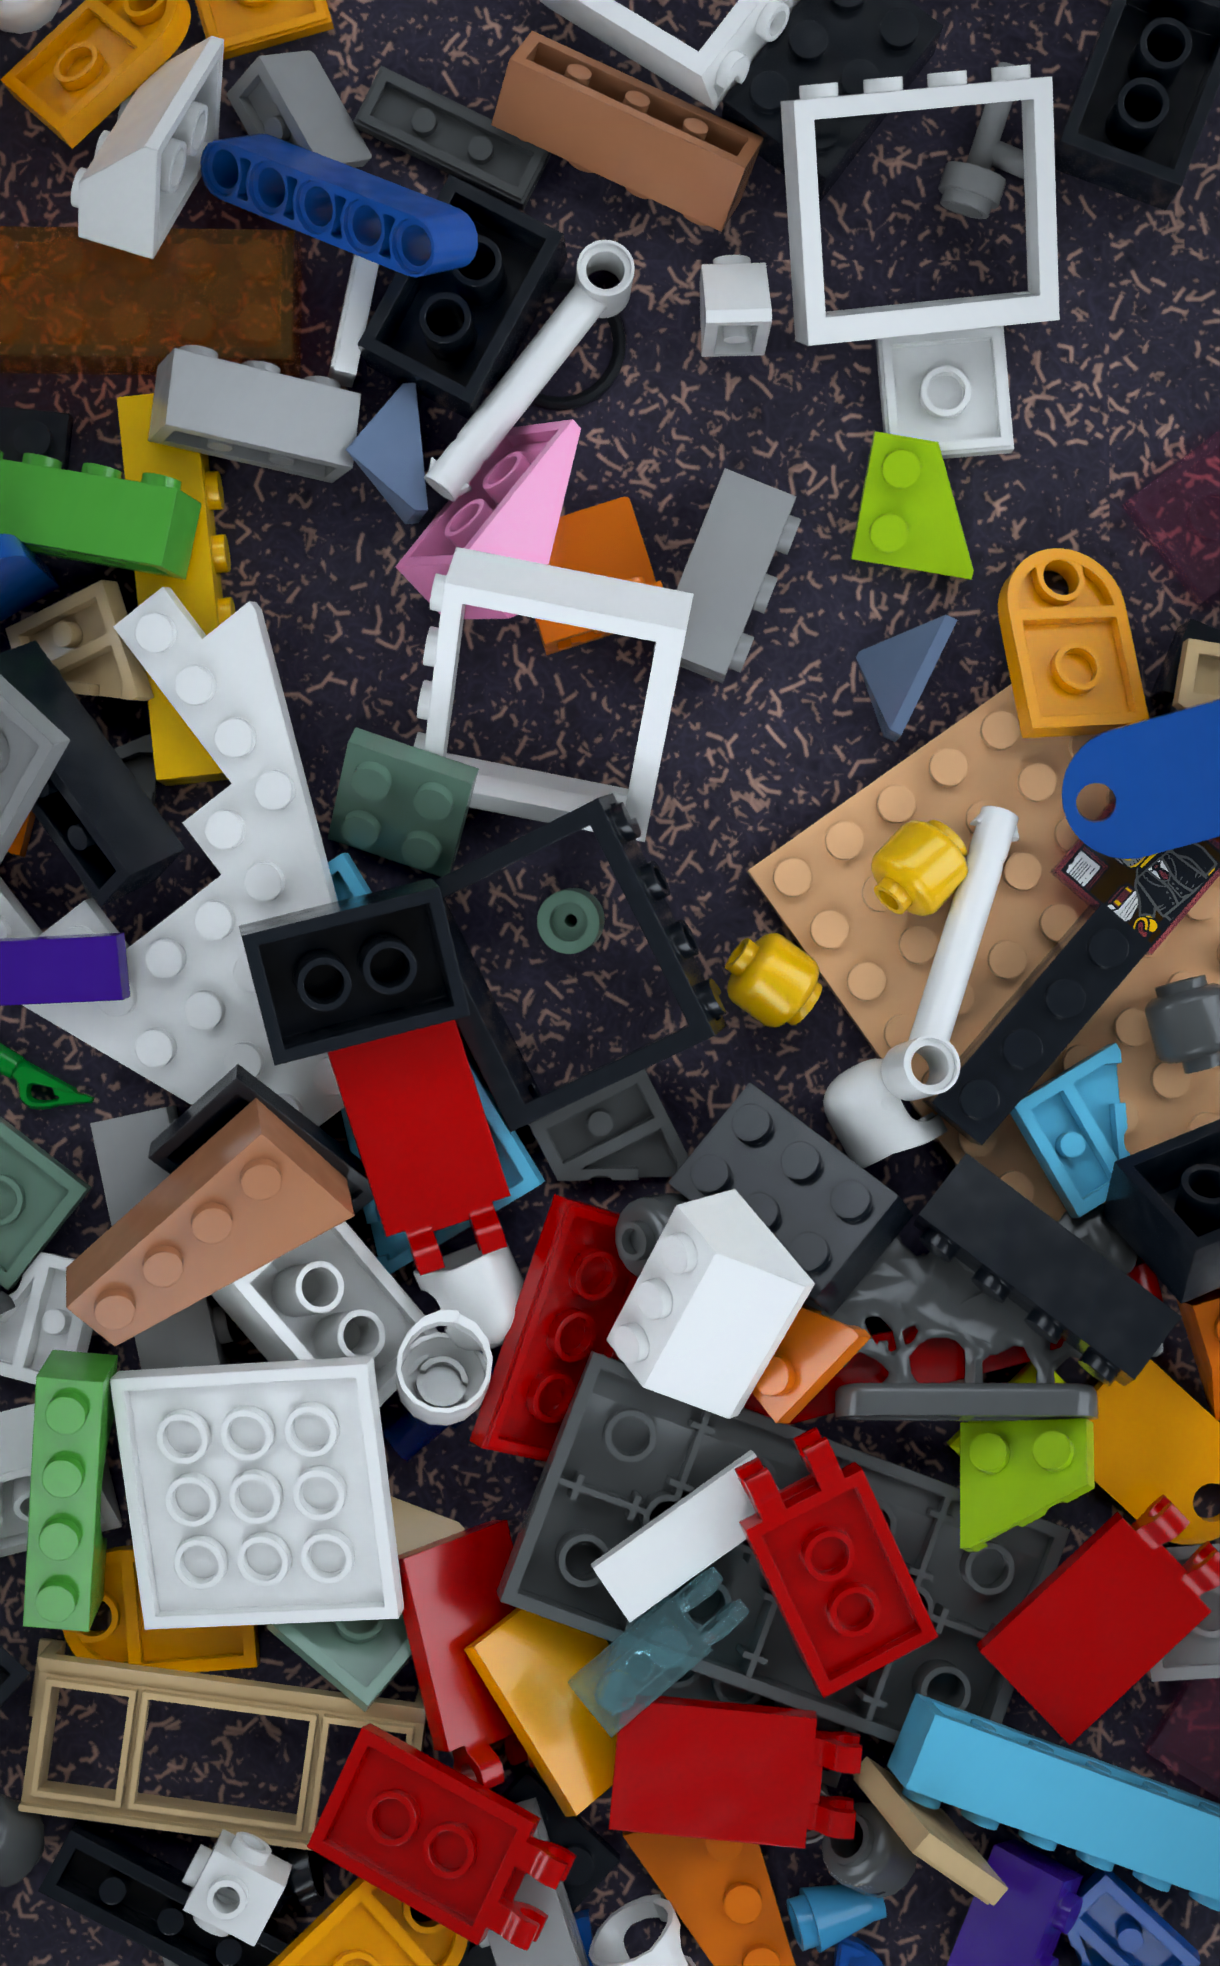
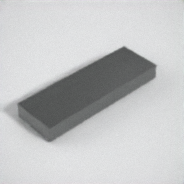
(450, 138)

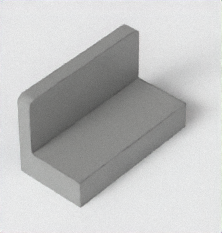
(297, 103)

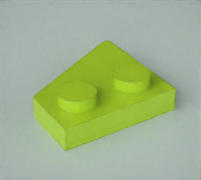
(909, 510)
(1018, 1472)

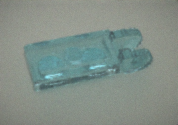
(653, 1654)

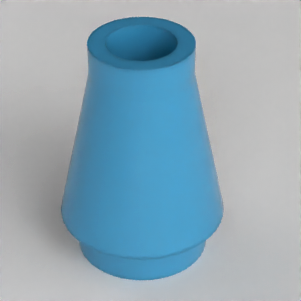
(830, 1914)

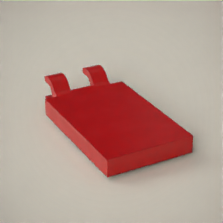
(423, 1138)
(833, 1567)
(447, 1606)
(1103, 1618)
(730, 1773)
(437, 1840)

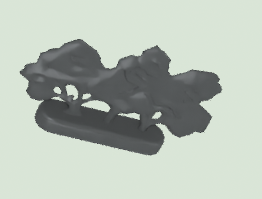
(947, 1304)

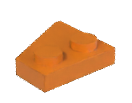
(805, 1362)

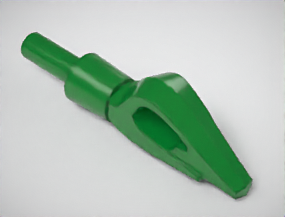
(27, 1074)

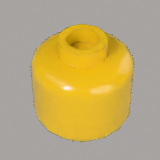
(919, 867)
(773, 980)

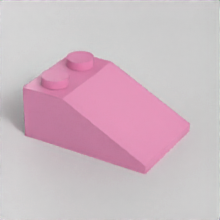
(506, 513)

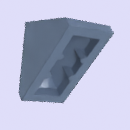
(393, 455)
(899, 671)

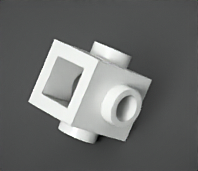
(235, 1886)

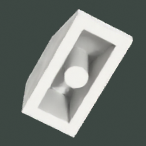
(734, 307)

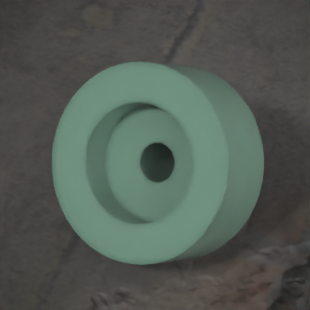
(559, 928)

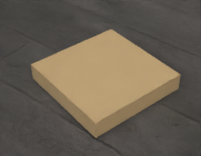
(930, 1834)

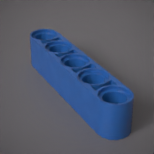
(339, 204)

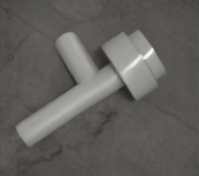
(972, 186)

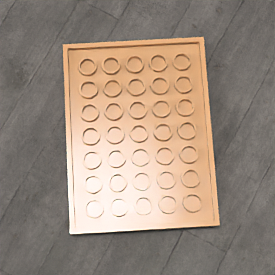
(883, 959)

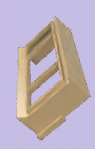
(179, 1815)

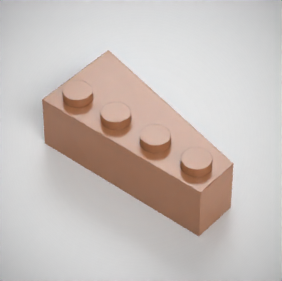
(206, 1225)

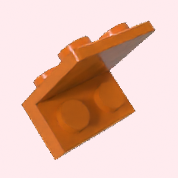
(598, 542)

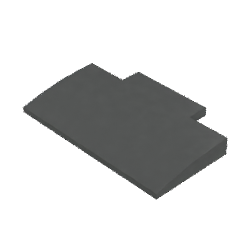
(639, 1452)

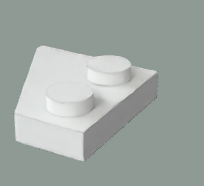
(39, 1320)

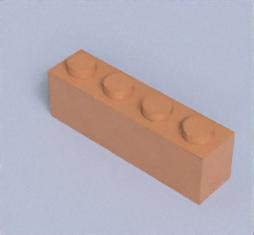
(626, 131)

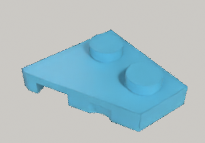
(1077, 1129)

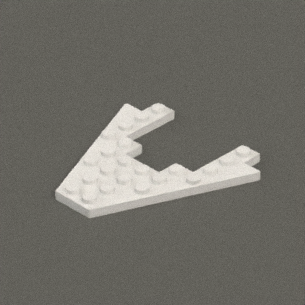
(189, 975)

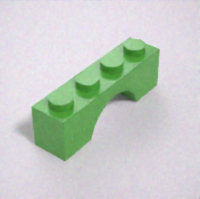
(65, 1491)

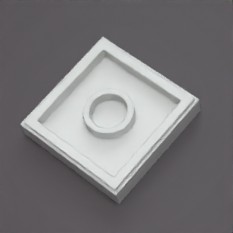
(948, 390)

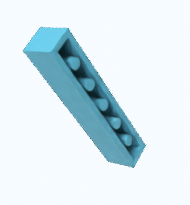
(1059, 1798)

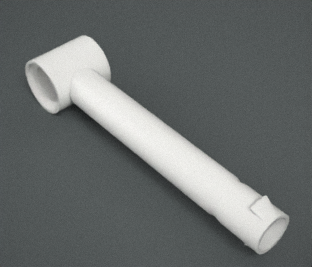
(534, 367)
(953, 963)

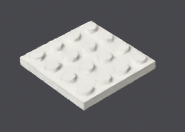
(258, 1493)

